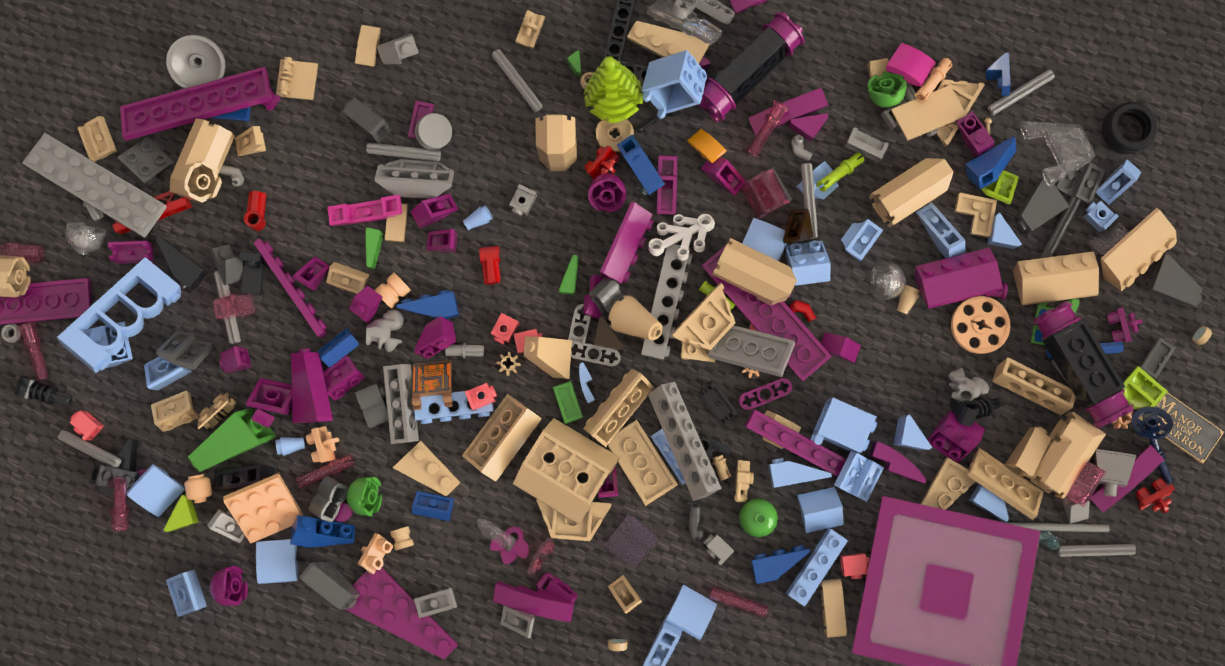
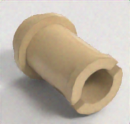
(721, 467)

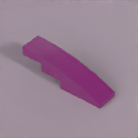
(798, 107)
(1144, 464)
(532, 602)

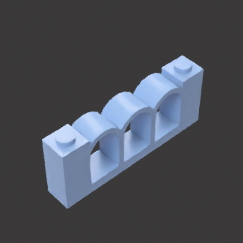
(97, 356)

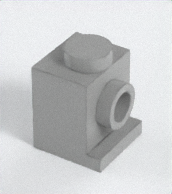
(522, 192)
(718, 548)

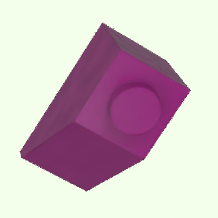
(724, 175)
(433, 210)
(366, 304)
(235, 360)

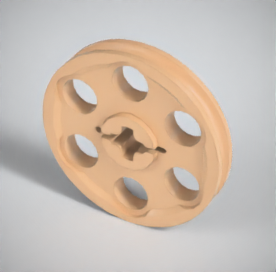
(988, 320)

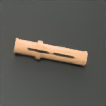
(937, 74)

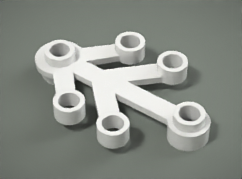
(702, 225)

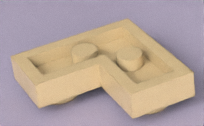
(982, 211)

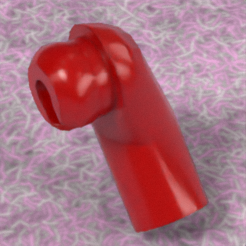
(803, 308)

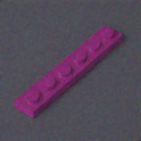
(296, 294)
(795, 442)

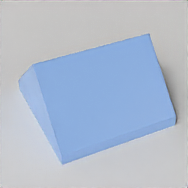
(162, 373)
(910, 435)
(820, 509)
(186, 593)

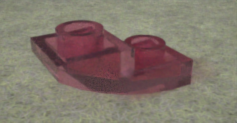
(1085, 484)
(546, 548)

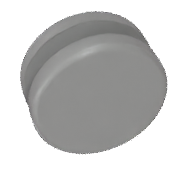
(433, 131)

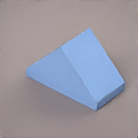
(1002, 234)

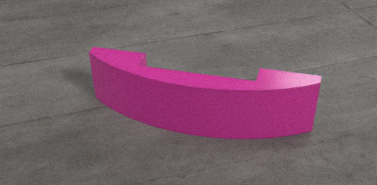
(365, 212)

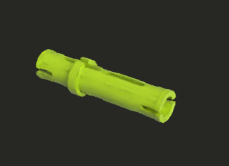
(845, 167)

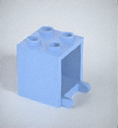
(674, 83)
(844, 426)

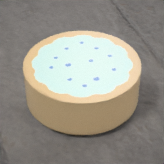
(1202, 335)
(617, 644)

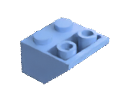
(808, 262)
(105, 336)

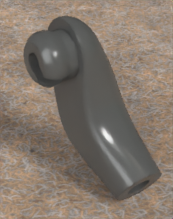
(694, 518)

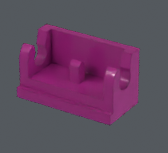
(130, 251)

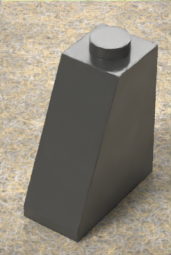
(366, 120)
(1040, 207)
(1174, 283)
(330, 584)

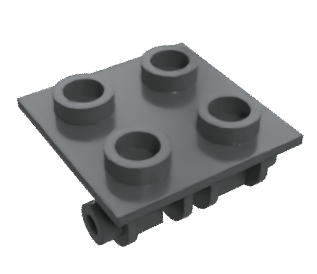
(145, 160)

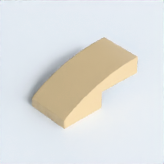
(367, 42)

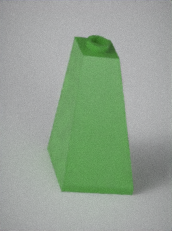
(231, 439)

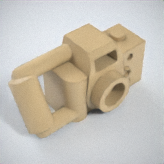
(742, 480)

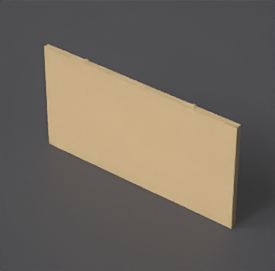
(938, 110)

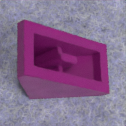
(808, 126)
(442, 241)
(312, 273)
(840, 346)
(609, 487)

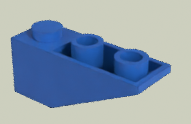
(640, 164)
(989, 166)
(434, 307)
(318, 532)
(773, 566)

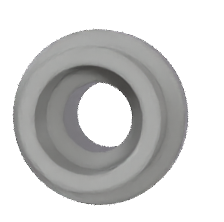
(6, 333)

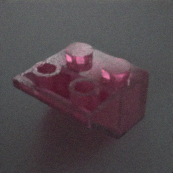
(765, 194)

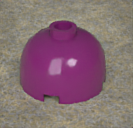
(607, 193)
(228, 587)

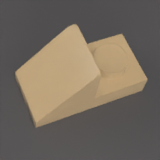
(250, 141)

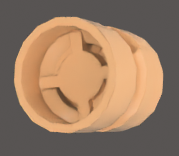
(392, 290)

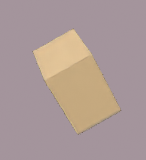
(624, 594)

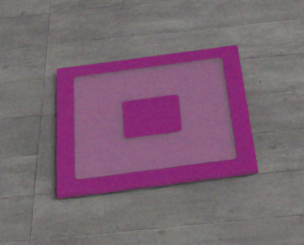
(944, 588)

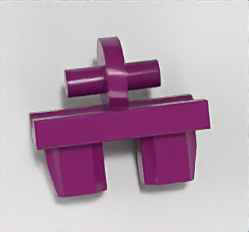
(1124, 334)

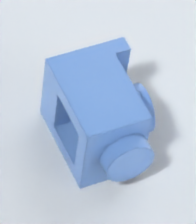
(1095, 220)

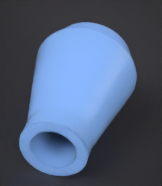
(478, 217)
(288, 445)

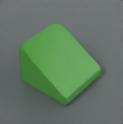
(574, 63)

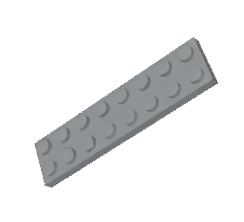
(94, 185)

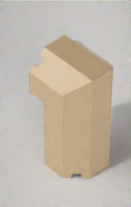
(556, 142)
(201, 162)
(912, 190)
(755, 273)
(13, 276)
(1066, 454)

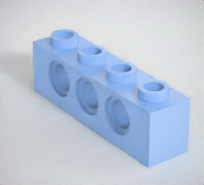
(445, 414)
(816, 567)

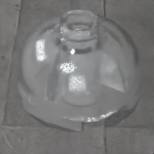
(84, 237)
(888, 280)

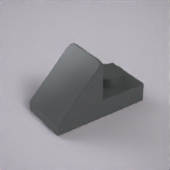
(227, 264)

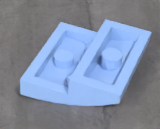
(765, 239)
(859, 476)
(155, 490)
(276, 561)
(691, 612)

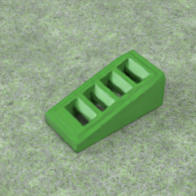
(373, 244)
(569, 281)

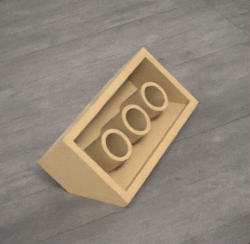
(1138, 250)
(1057, 278)
(618, 407)
(501, 437)

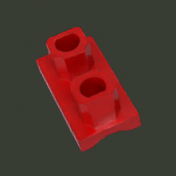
(603, 163)
(1162, 490)

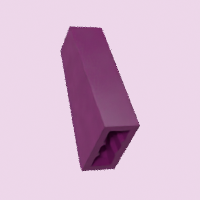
(309, 389)

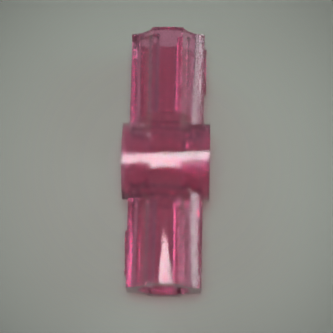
(31, 253)

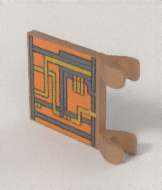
(432, 380)

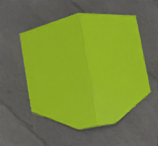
(1003, 187)
(1142, 389)

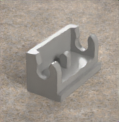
(866, 145)

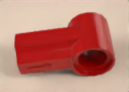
(256, 208)
(490, 262)

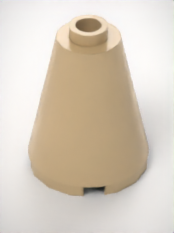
(634, 319)

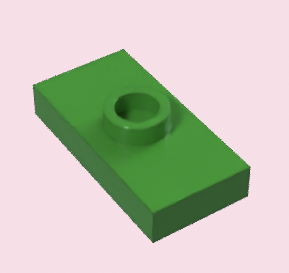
(567, 402)

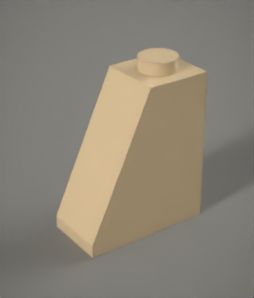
(549, 355)
(1029, 452)

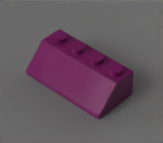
(626, 244)
(958, 278)

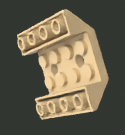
(557, 481)

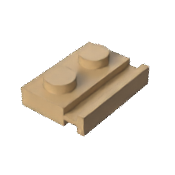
(97, 139)

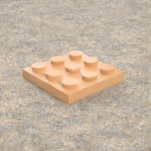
(263, 508)

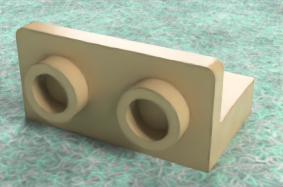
(173, 411)

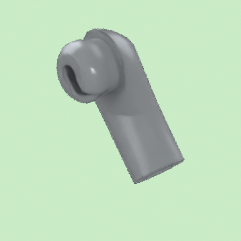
(798, 148)
(234, 173)

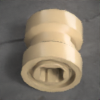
(401, 538)

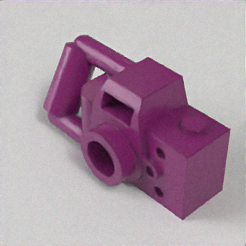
(556, 587)

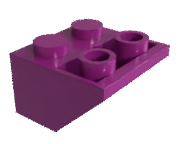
(954, 438)

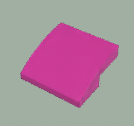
(911, 64)

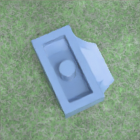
(819, 173)
(860, 238)

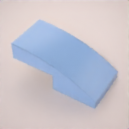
(585, 378)

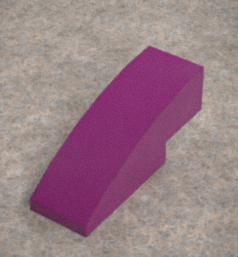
(667, 193)
(896, 462)

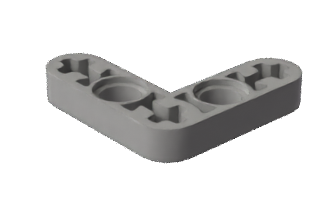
(715, 9)
(580, 341)

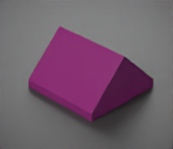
(271, 396)

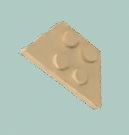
(966, 95)
(707, 321)
(565, 528)

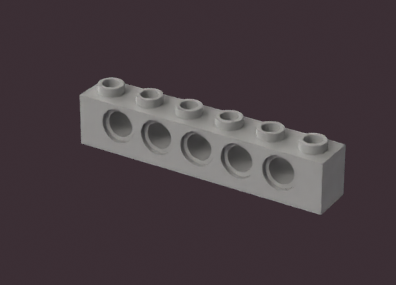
(651, 349)
(684, 441)

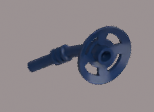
(1151, 428)

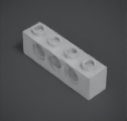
(399, 403)

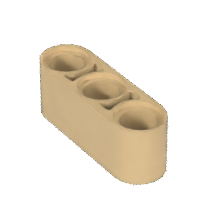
(834, 608)

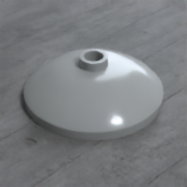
(186, 70)

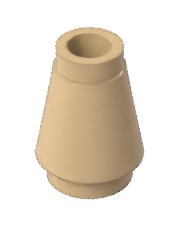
(907, 299)

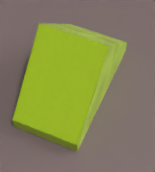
(182, 516)

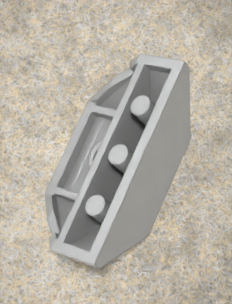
(414, 178)

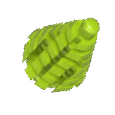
(613, 92)

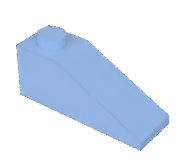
(941, 231)
(789, 473)
(663, 645)

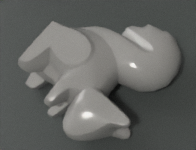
(380, 330)
(966, 388)

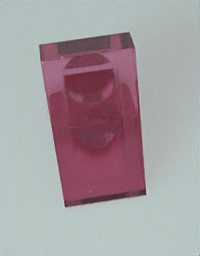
(234, 306)

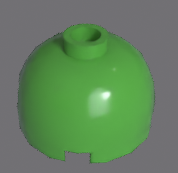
(887, 89)
(363, 496)
(758, 517)

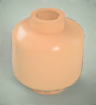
(198, 488)

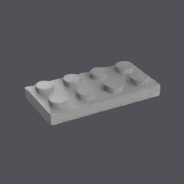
(753, 350)

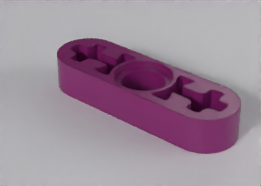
(754, 403)

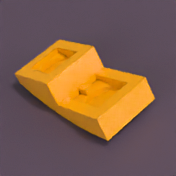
(706, 145)

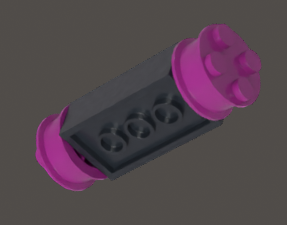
(751, 66)
(1083, 364)

